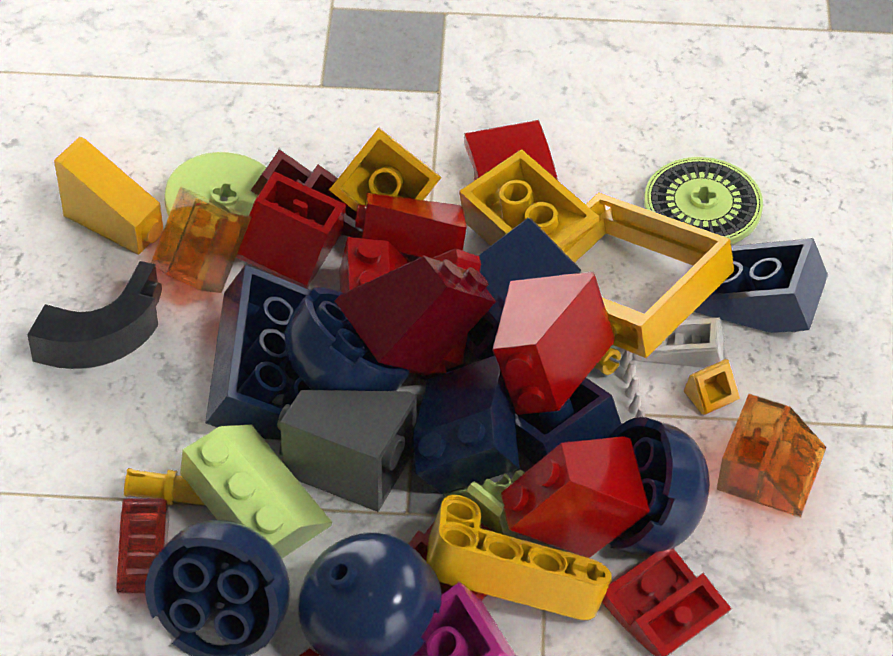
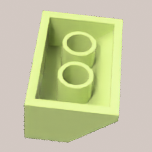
(251, 486)

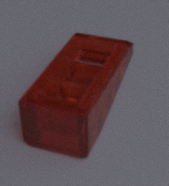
(140, 517)

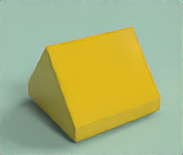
(712, 387)

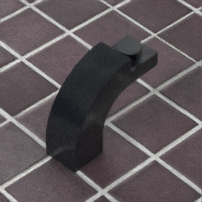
(102, 335)

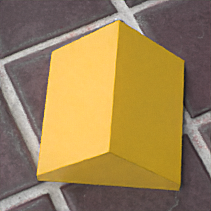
(384, 169)

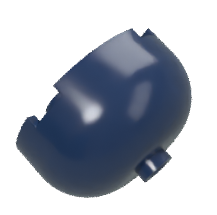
(330, 352)
(673, 482)
(224, 569)
(368, 598)

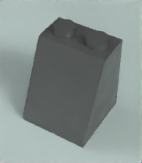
(349, 441)

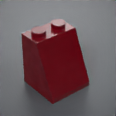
(417, 312)

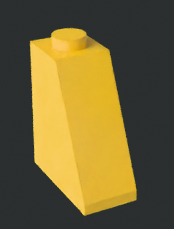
(106, 198)

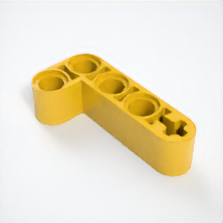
(512, 566)

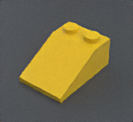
(522, 191)

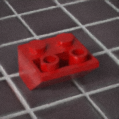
(291, 230)

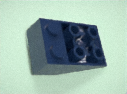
(518, 255)

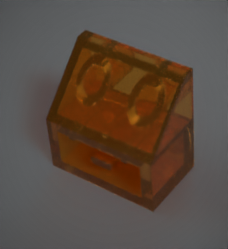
(200, 241)
(771, 457)

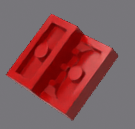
(494, 145)
(664, 602)

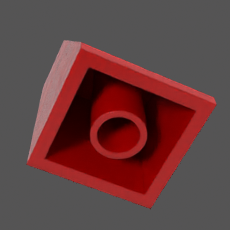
(550, 339)
(578, 496)

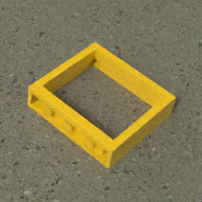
(704, 250)

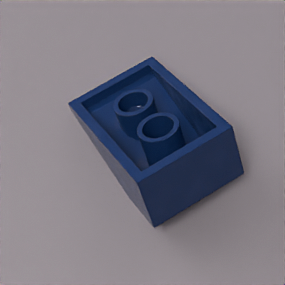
(771, 287)
(584, 416)
(465, 428)

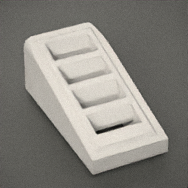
(694, 354)

